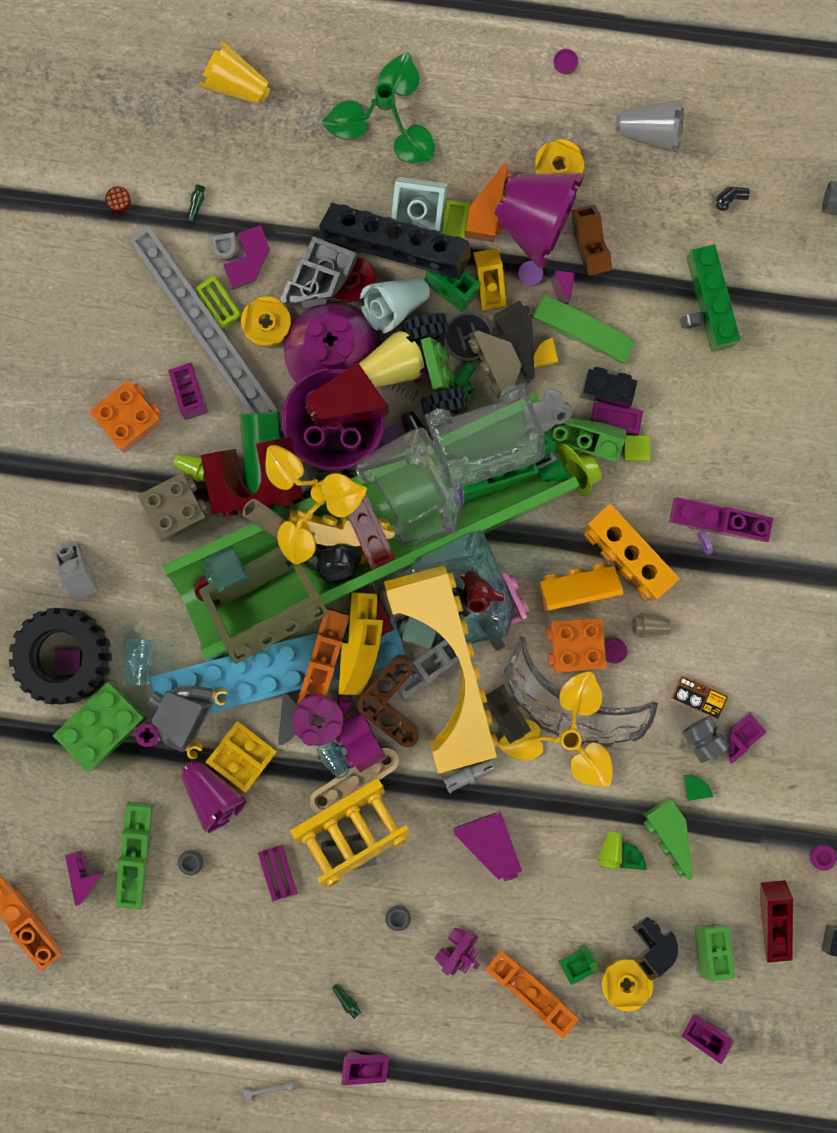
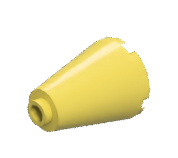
(393, 361)

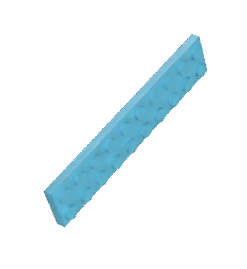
(266, 673)

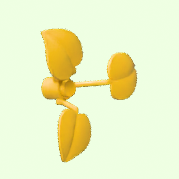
(338, 490)
(593, 763)

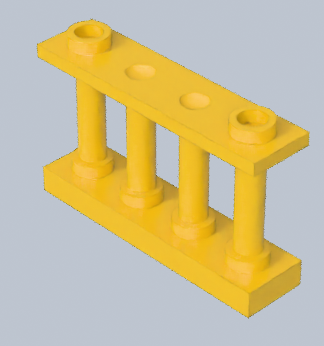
(328, 821)

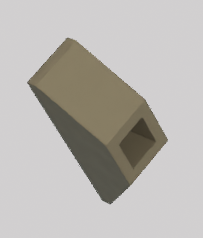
(497, 359)

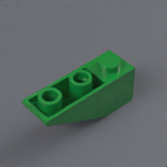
(494, 484)

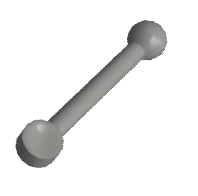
(248, 1093)

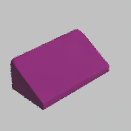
(562, 284)

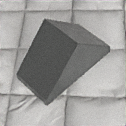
(286, 729)

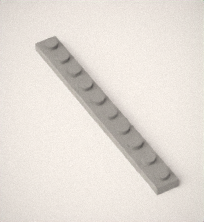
(202, 323)

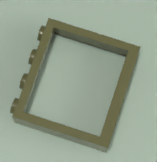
(278, 626)

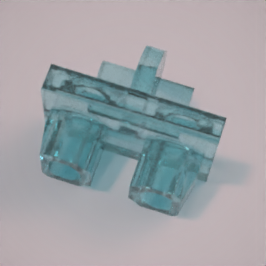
(137, 662)

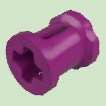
(143, 741)

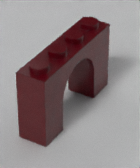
(227, 489)

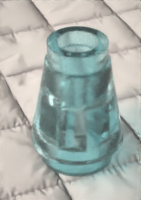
(333, 759)

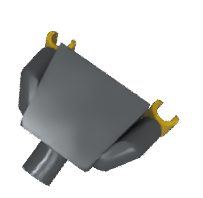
(182, 715)

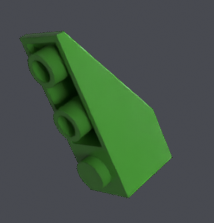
(590, 437)
(672, 831)

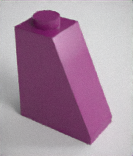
(491, 844)

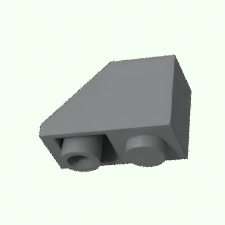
(75, 571)

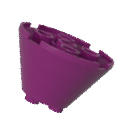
(537, 210)
(327, 324)
(329, 446)

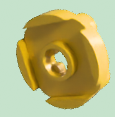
(555, 151)
(257, 310)
(616, 994)

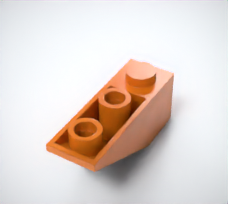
(481, 220)

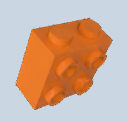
(127, 415)
(576, 645)

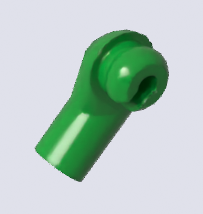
(462, 379)

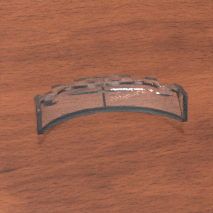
(543, 705)

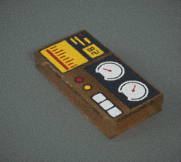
(699, 697)

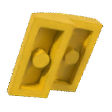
(240, 757)

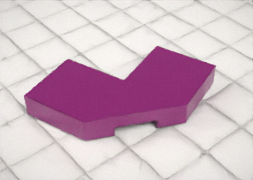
(248, 268)

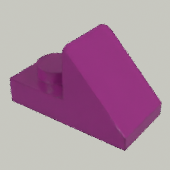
(81, 884)
(364, 1068)

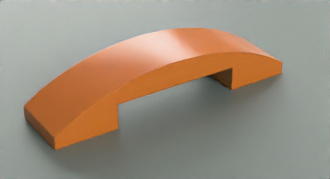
(532, 993)

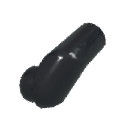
(729, 194)

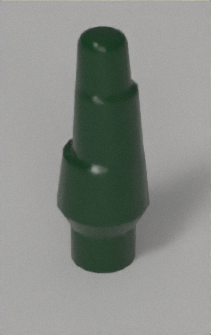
(196, 200)
(347, 1002)

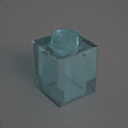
(224, 569)

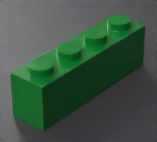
(713, 297)

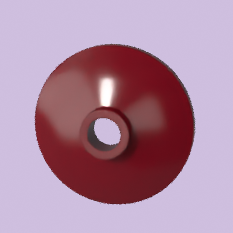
(361, 274)

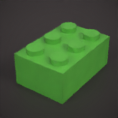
(100, 726)

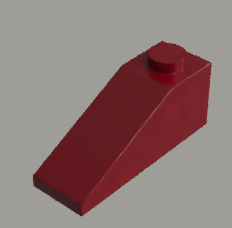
(777, 920)

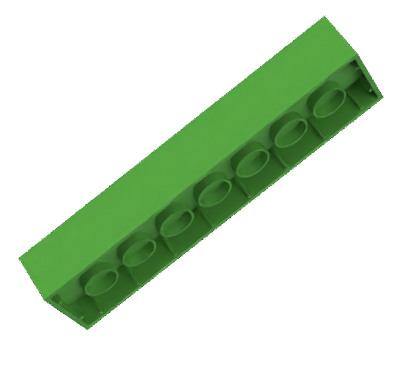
(288, 589)

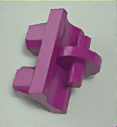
(452, 961)

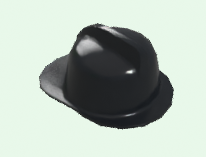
(335, 562)

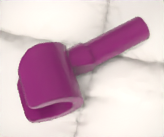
(345, 705)

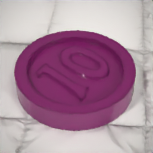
(565, 61)
(615, 651)

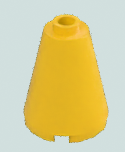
(234, 77)

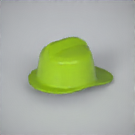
(582, 466)

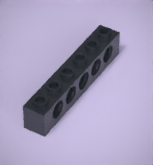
(395, 240)

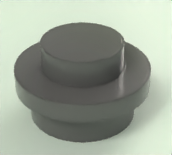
(190, 862)
(398, 918)

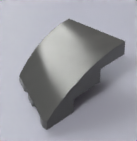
(320, 272)

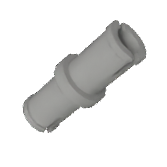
(468, 775)

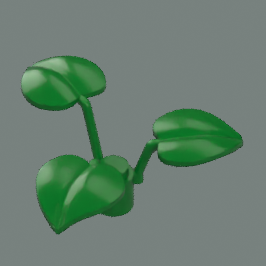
(397, 77)

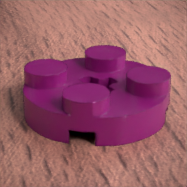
(311, 733)

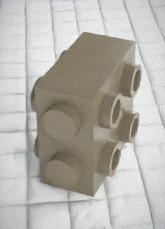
(173, 507)

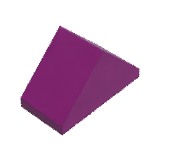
(708, 1038)

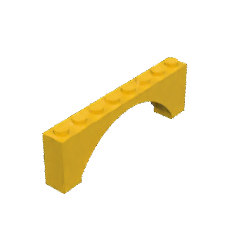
(431, 600)

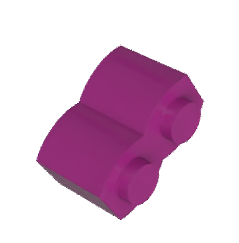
(360, 743)

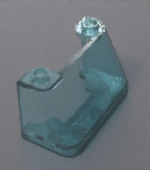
(474, 554)

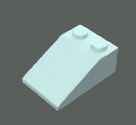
(419, 202)

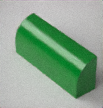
(257, 429)

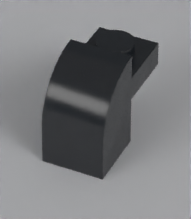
(661, 949)

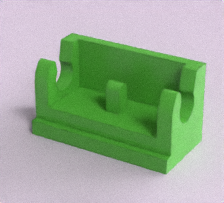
(714, 952)

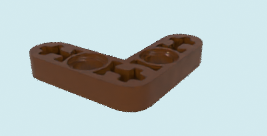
(381, 697)

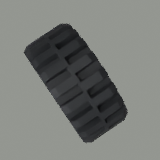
(27, 651)

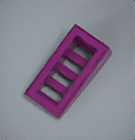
(191, 406)

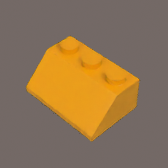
(579, 587)

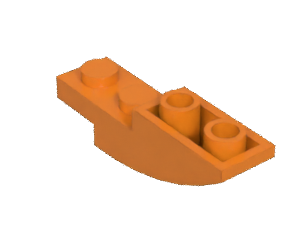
(27, 926)

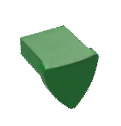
(579, 965)

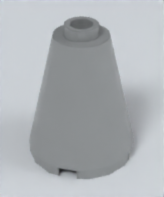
(654, 124)

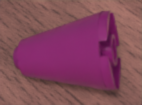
(210, 796)

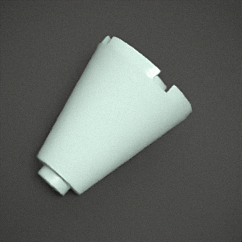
(393, 301)

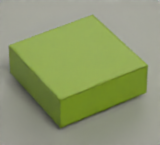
(637, 449)

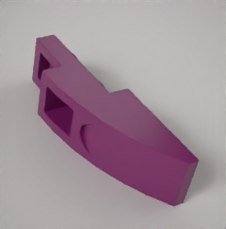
(720, 520)

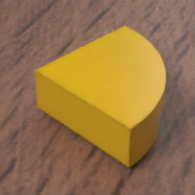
(545, 354)

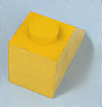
(490, 275)

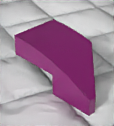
(743, 735)

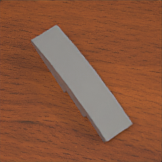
(430, 666)

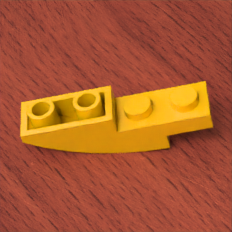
(331, 532)
(361, 651)

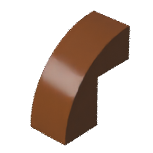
(590, 239)

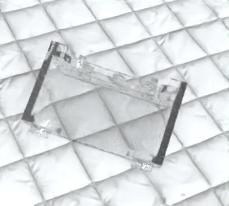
(487, 438)
(413, 487)

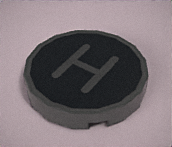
(460, 328)

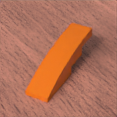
(324, 654)

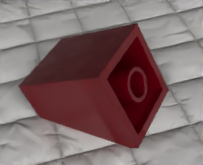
(346, 399)

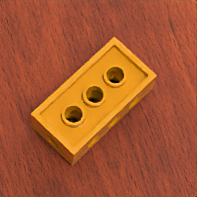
(644, 556)

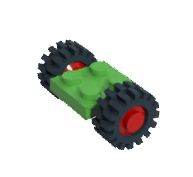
(427, 331)

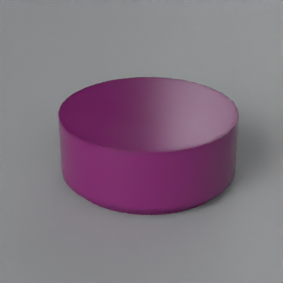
(822, 857)

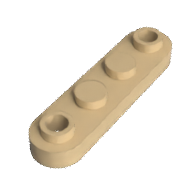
(354, 780)

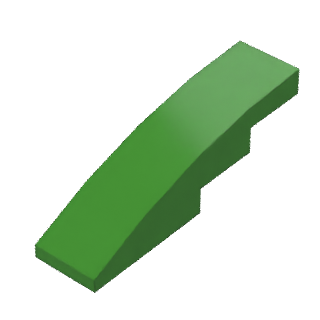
(584, 329)
(134, 855)

